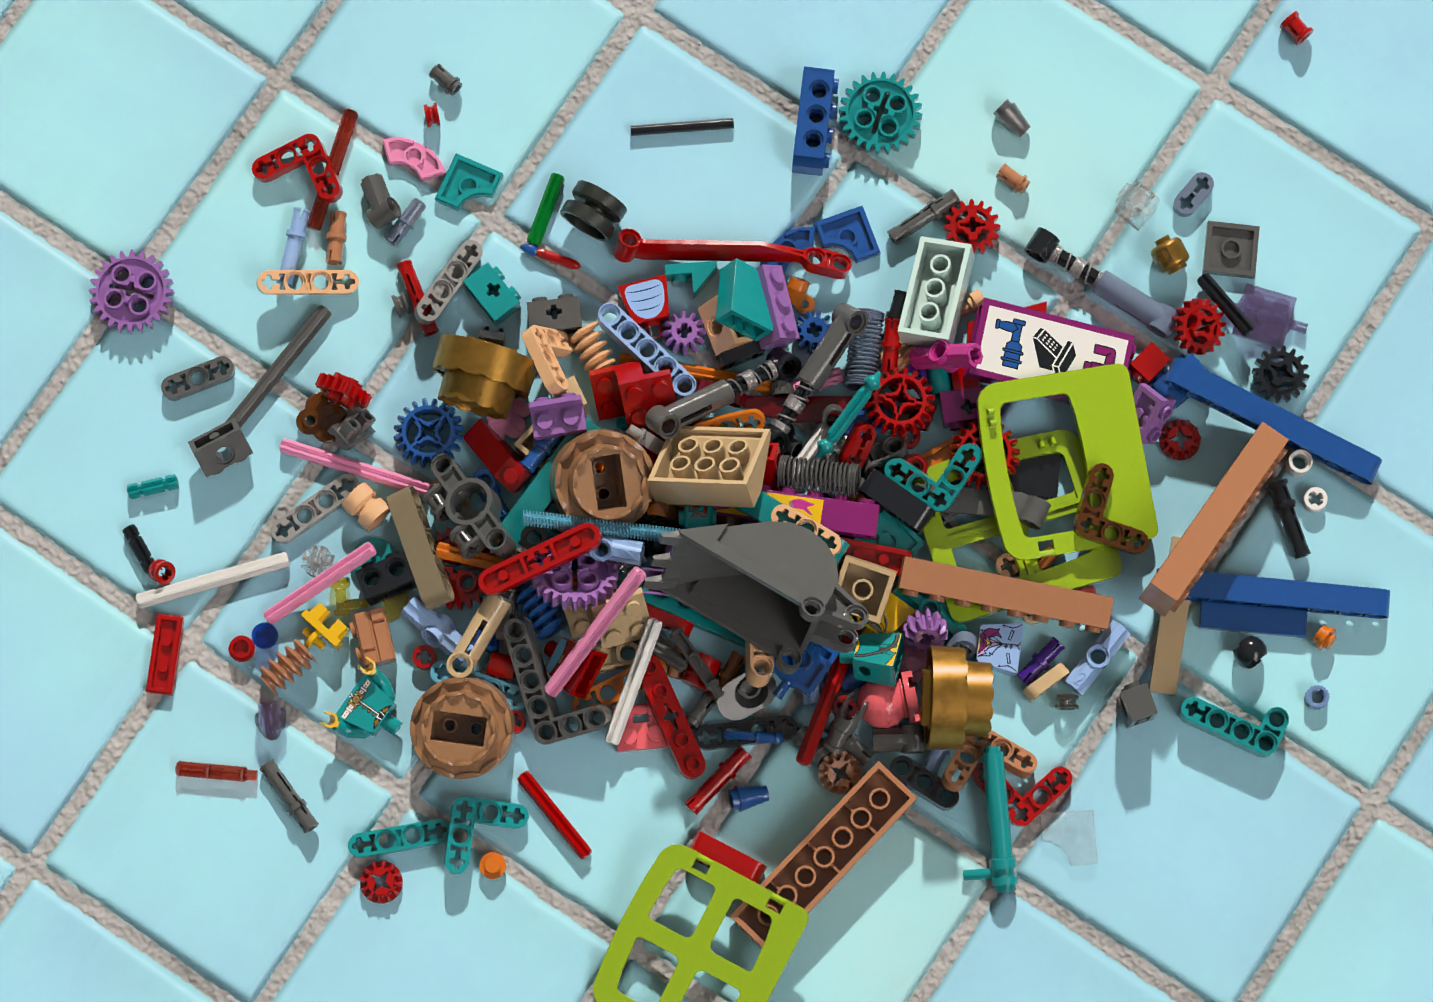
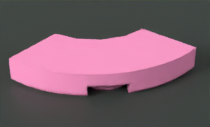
(415, 156)

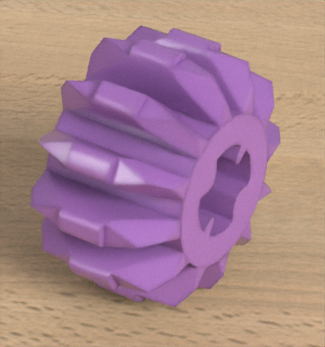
(692, 338)
(925, 630)

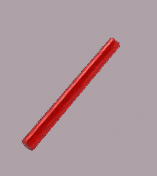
(823, 709)

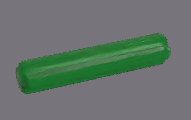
(545, 209)

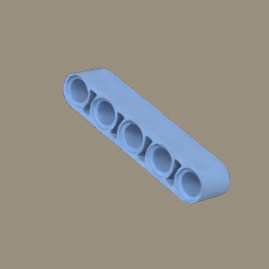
(641, 341)

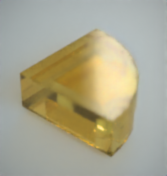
(395, 605)

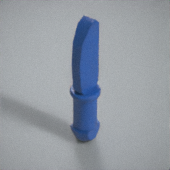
(763, 737)

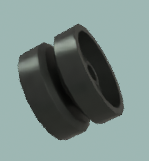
(593, 211)

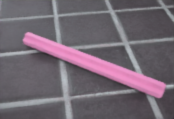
(351, 466)
(595, 632)

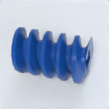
(540, 613)

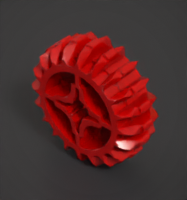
(911, 404)
(969, 437)

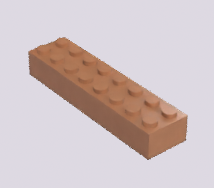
(1215, 520)
(831, 848)

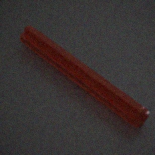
(336, 157)

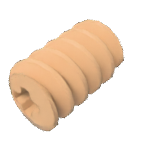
(591, 348)

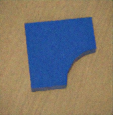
(849, 232)

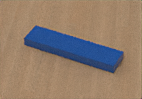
(1253, 619)

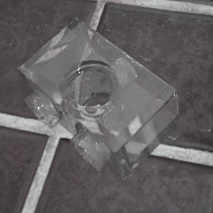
(1136, 204)

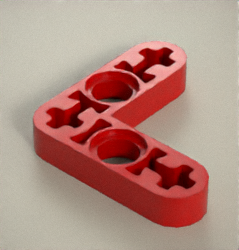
(309, 159)
(1027, 801)

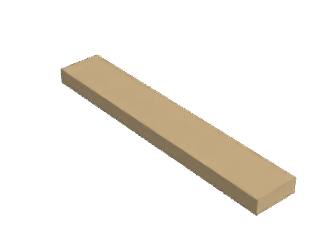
(1169, 647)

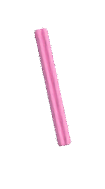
(320, 583)

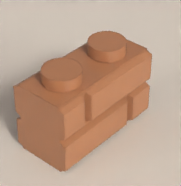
(373, 637)

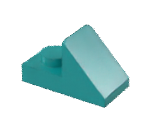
(699, 272)

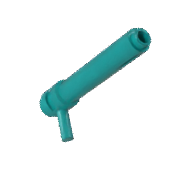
(1002, 862)

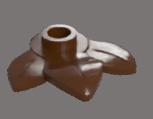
(323, 415)

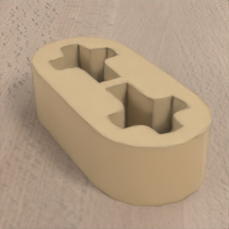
(1046, 681)

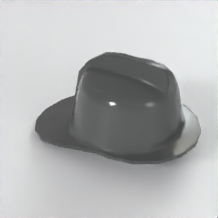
(744, 699)

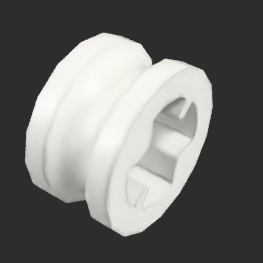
(1314, 507)

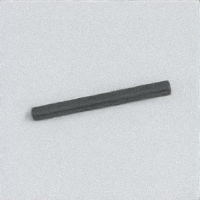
(280, 365)

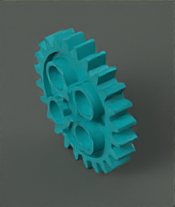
(858, 106)

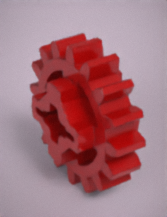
(982, 226)
(1190, 326)
(343, 390)

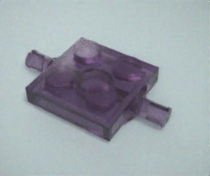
(1270, 315)

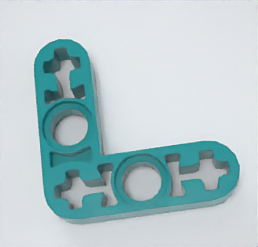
(942, 485)
(476, 816)

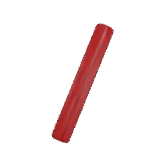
(554, 815)

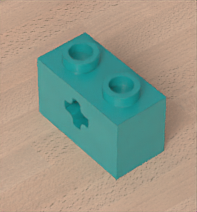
(498, 307)

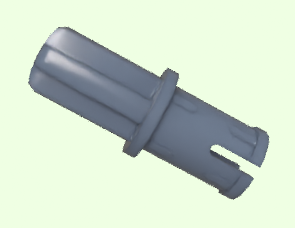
(405, 222)

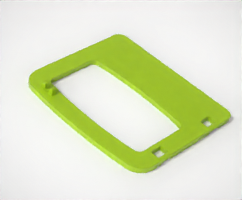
(1107, 434)

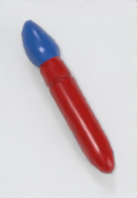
(550, 256)

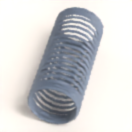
(856, 381)

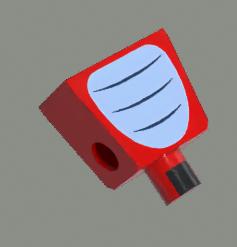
(647, 303)

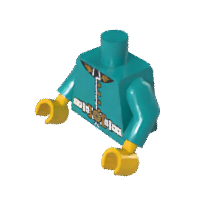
(366, 707)

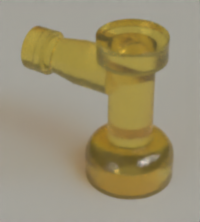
(342, 604)

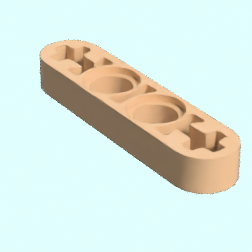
(307, 278)

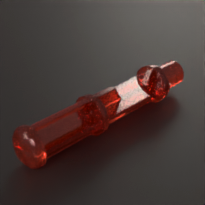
(215, 771)

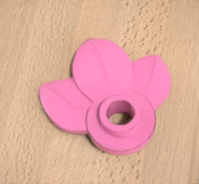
(514, 425)

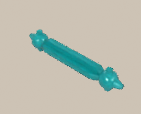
(848, 415)

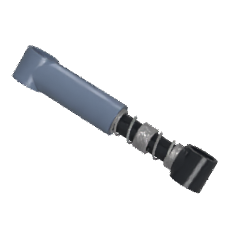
(1156, 316)

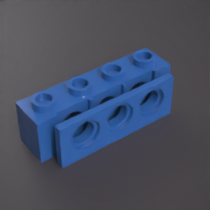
(805, 158)

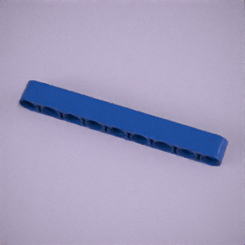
(1254, 410)
(1292, 594)

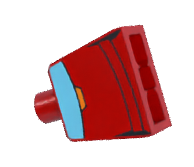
(586, 673)

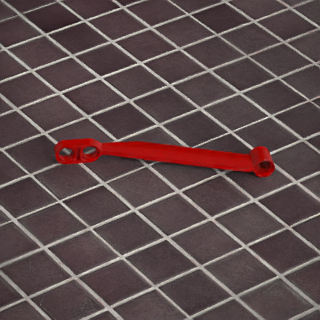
(631, 246)

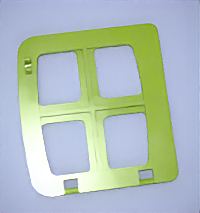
(1077, 573)
(695, 952)

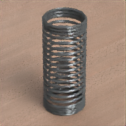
(786, 474)

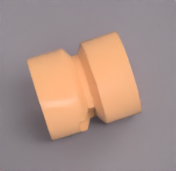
(362, 503)

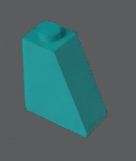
(742, 301)

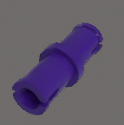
(1040, 661)

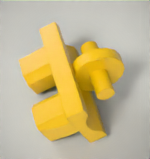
(333, 635)

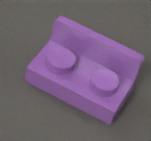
(1151, 412)
(557, 416)

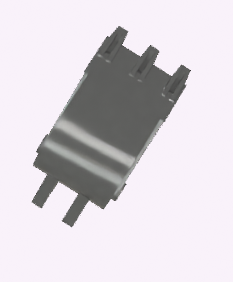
(763, 584)

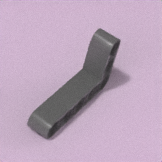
(531, 694)

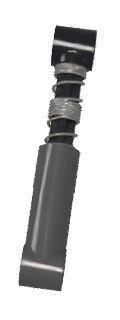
(845, 324)
(669, 419)

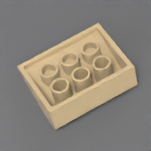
(711, 467)

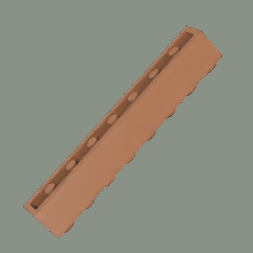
(1004, 593)

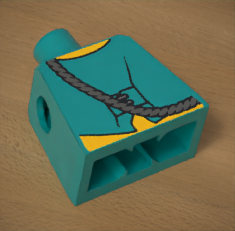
(876, 658)

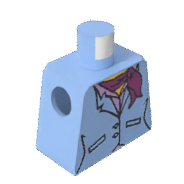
(1000, 646)

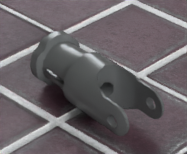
(843, 726)

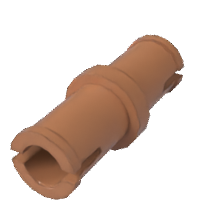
(336, 237)

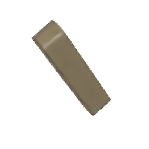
(420, 548)

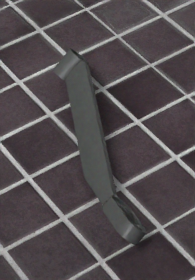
(972, 501)

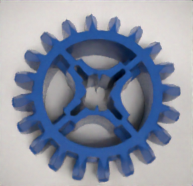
(436, 424)

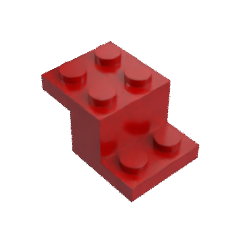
(629, 392)

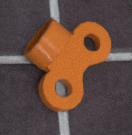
(797, 292)

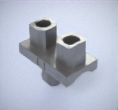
(353, 430)

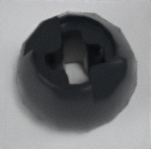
(1250, 652)

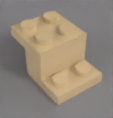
(625, 628)

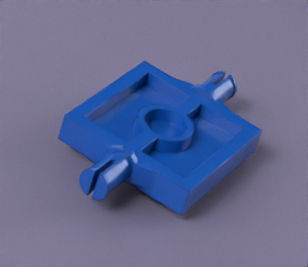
(813, 667)

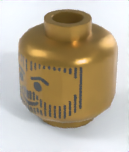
(1169, 254)

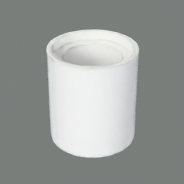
(1292, 470)

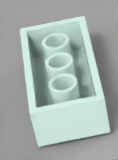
(936, 292)

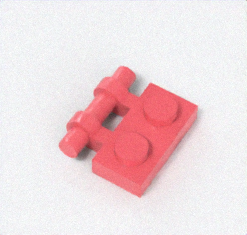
(642, 734)

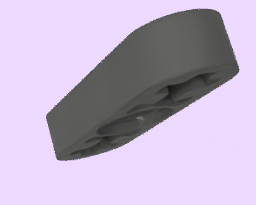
(208, 383)

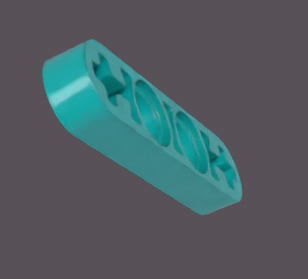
(399, 834)

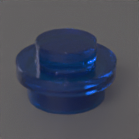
(264, 635)

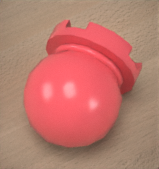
(889, 703)

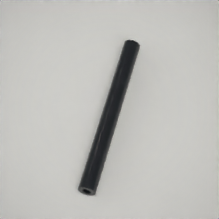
(687, 126)

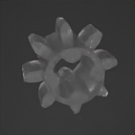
(317, 560)

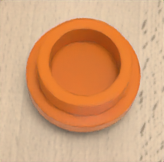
(1324, 637)
(492, 865)

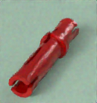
(407, 271)
(721, 776)

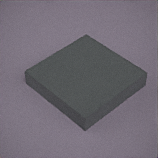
(1231, 249)

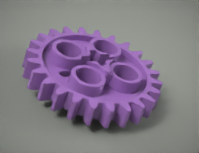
(139, 270)
(594, 582)

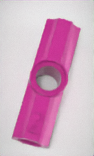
(946, 356)

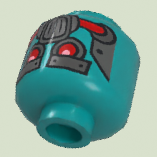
(697, 516)

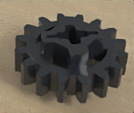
(1271, 370)

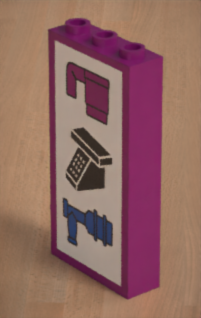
(1035, 343)

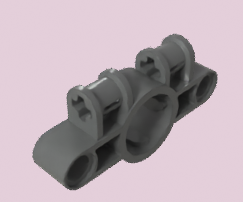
(478, 532)

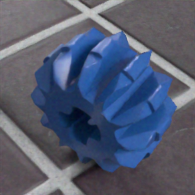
(807, 339)

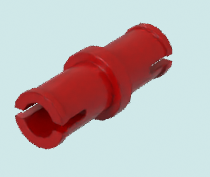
(890, 344)

